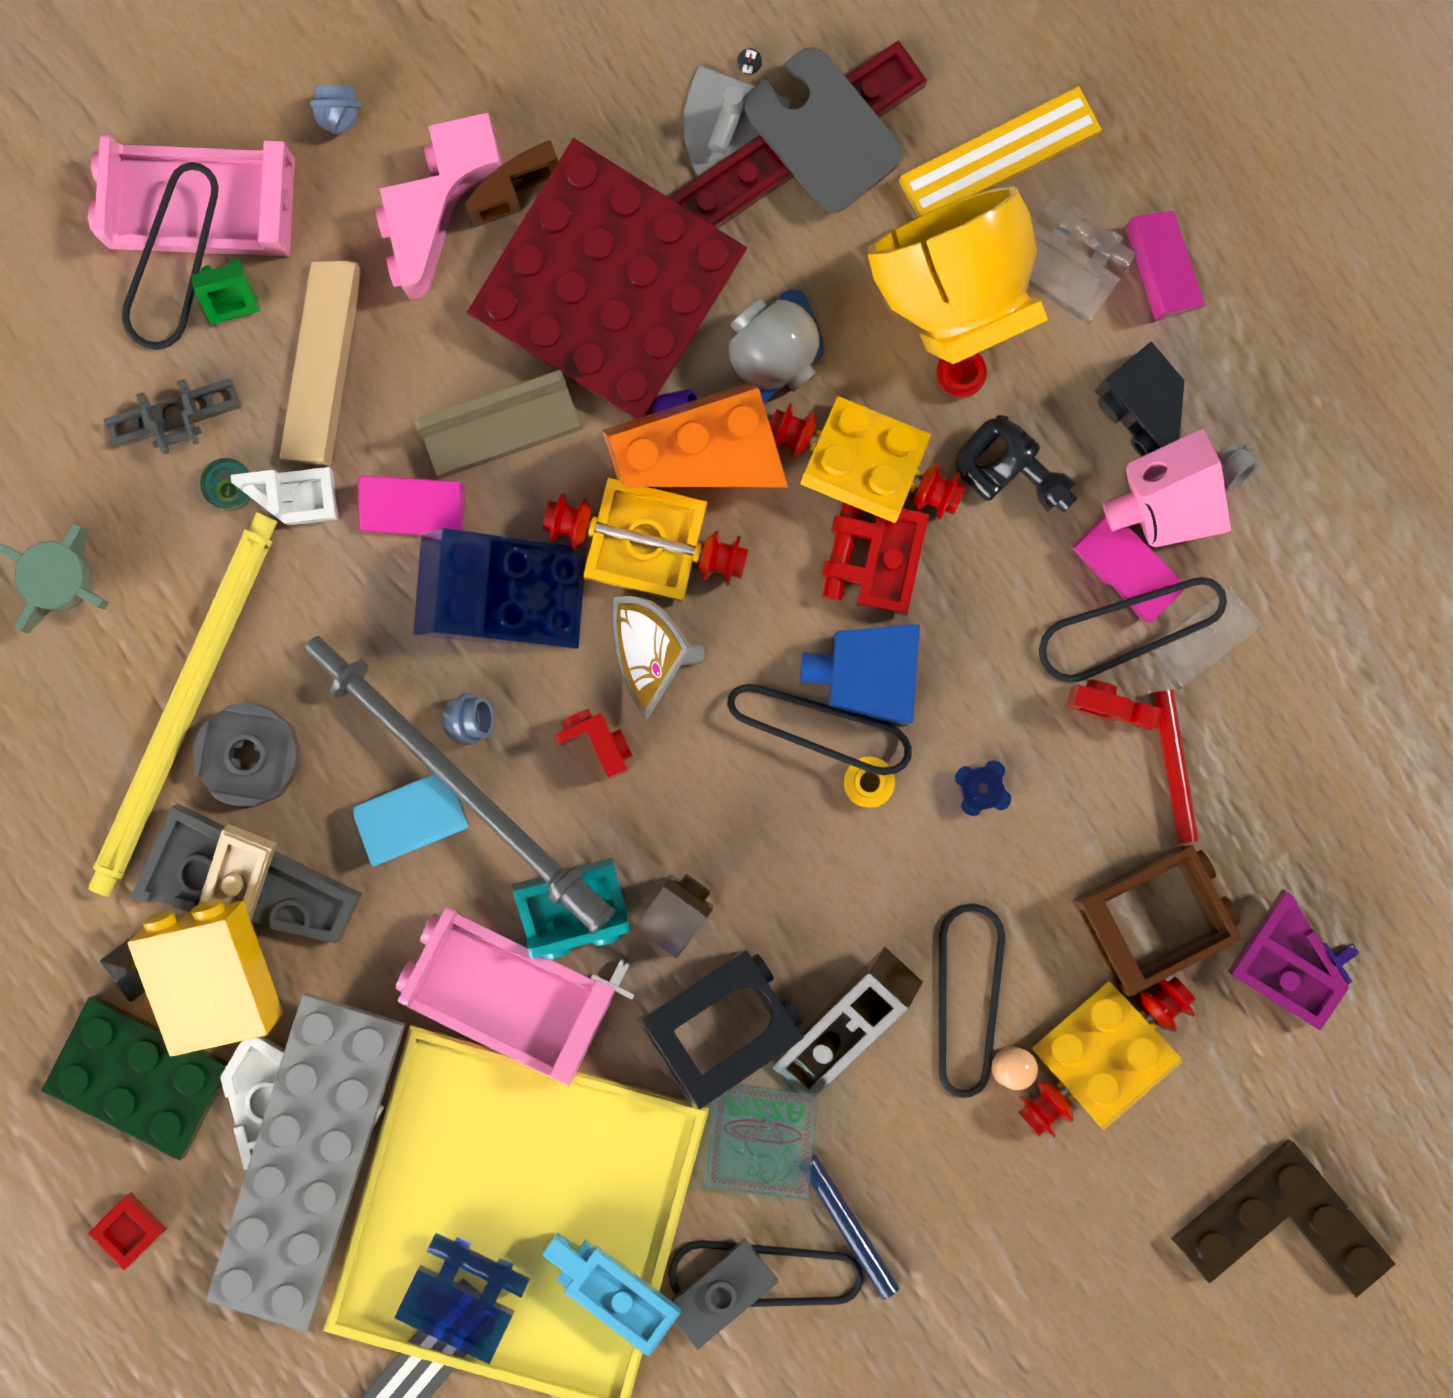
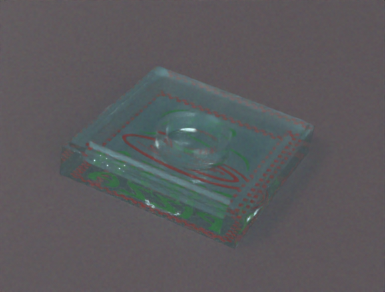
(762, 1141)

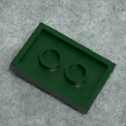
(126, 1078)

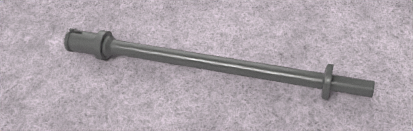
(564, 884)

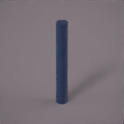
(852, 1231)

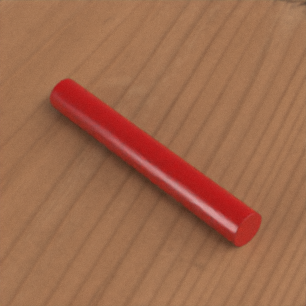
(1176, 768)

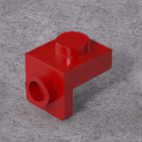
(609, 745)

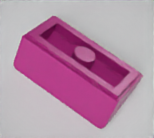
(1164, 264)
(409, 505)

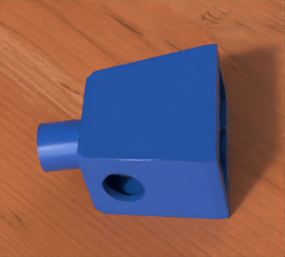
(869, 672)

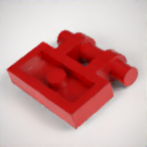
(890, 562)

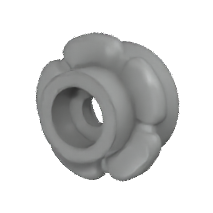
(1237, 464)

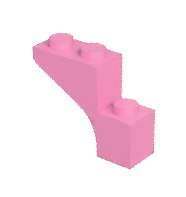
(421, 210)

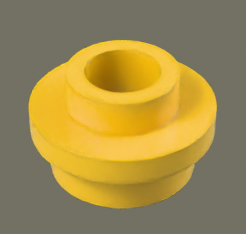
(868, 799)

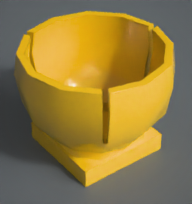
(962, 273)

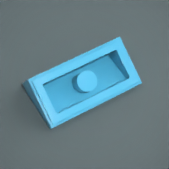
(408, 819)

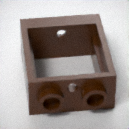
(1217, 911)

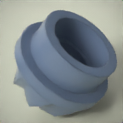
(335, 107)
(468, 718)

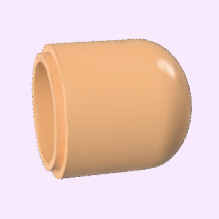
(1014, 1068)

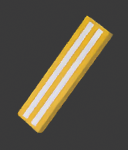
(1002, 153)

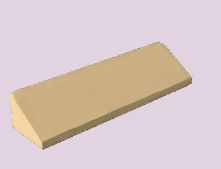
(321, 363)

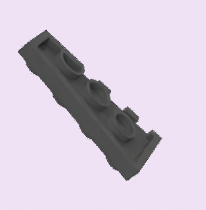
(292, 896)

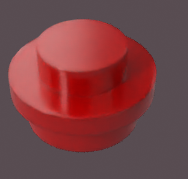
(963, 377)

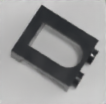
(776, 1039)

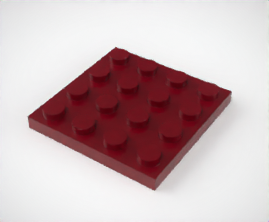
(606, 280)

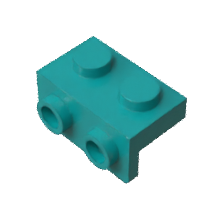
(553, 929)

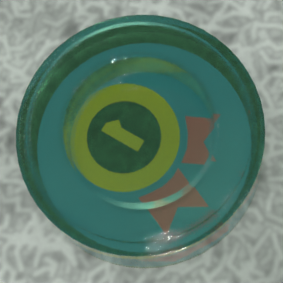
(217, 484)

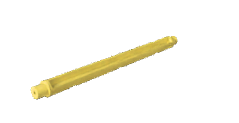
(182, 705)

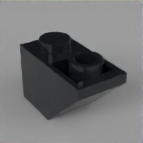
(1145, 399)

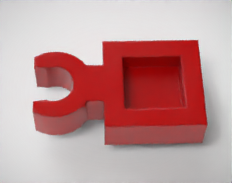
(1101, 700)

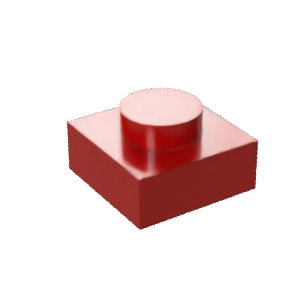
(127, 1231)

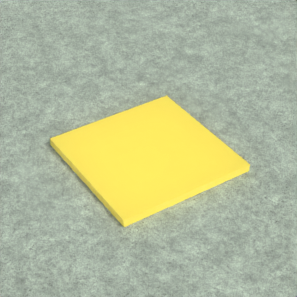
(507, 1164)

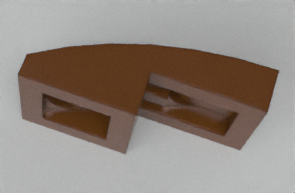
(497, 195)

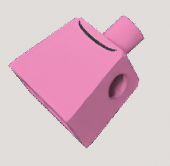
(1174, 493)

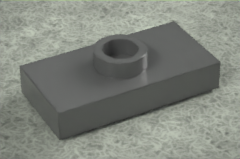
(722, 1293)

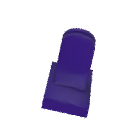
(1342, 957)

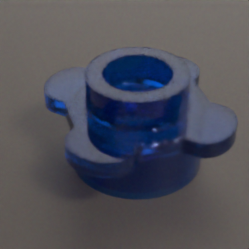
(975, 801)

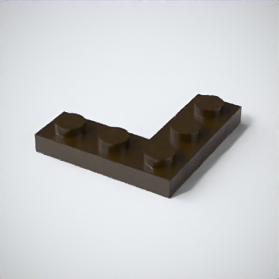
(1276, 1190)

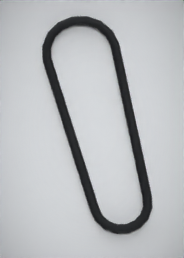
(148, 248)
(1123, 604)
(811, 745)
(993, 1003)
(778, 1251)

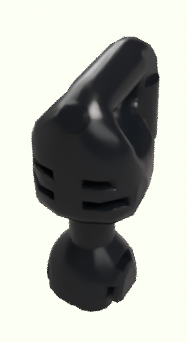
(1019, 456)

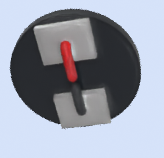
(749, 61)

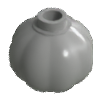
(774, 345)

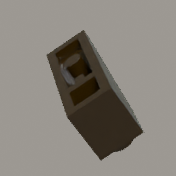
(850, 1023)

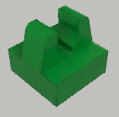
(225, 292)

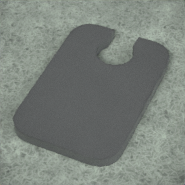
(832, 141)

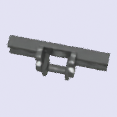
(189, 416)

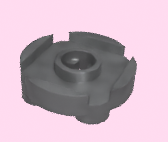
(230, 730)

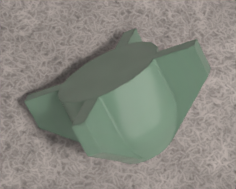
(53, 577)

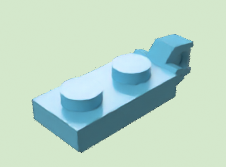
(612, 1292)

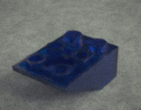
(499, 589)

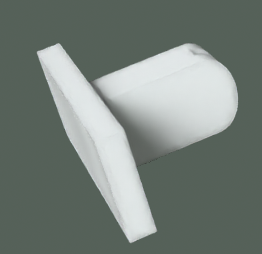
(616, 979)

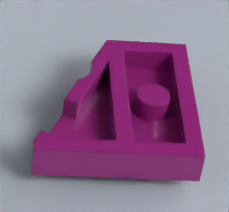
(1291, 964)

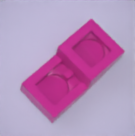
(1128, 566)

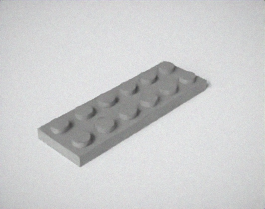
(305, 1162)

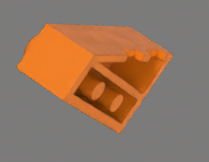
(699, 444)

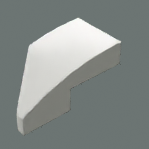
(293, 495)

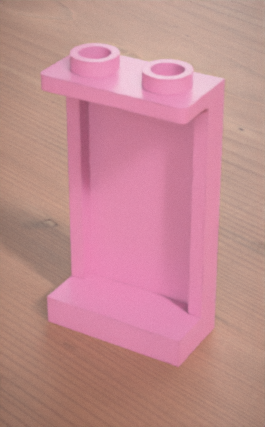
(250, 209)
(504, 997)

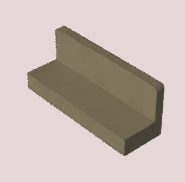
(499, 424)

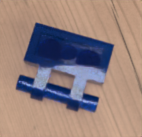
(455, 1312)

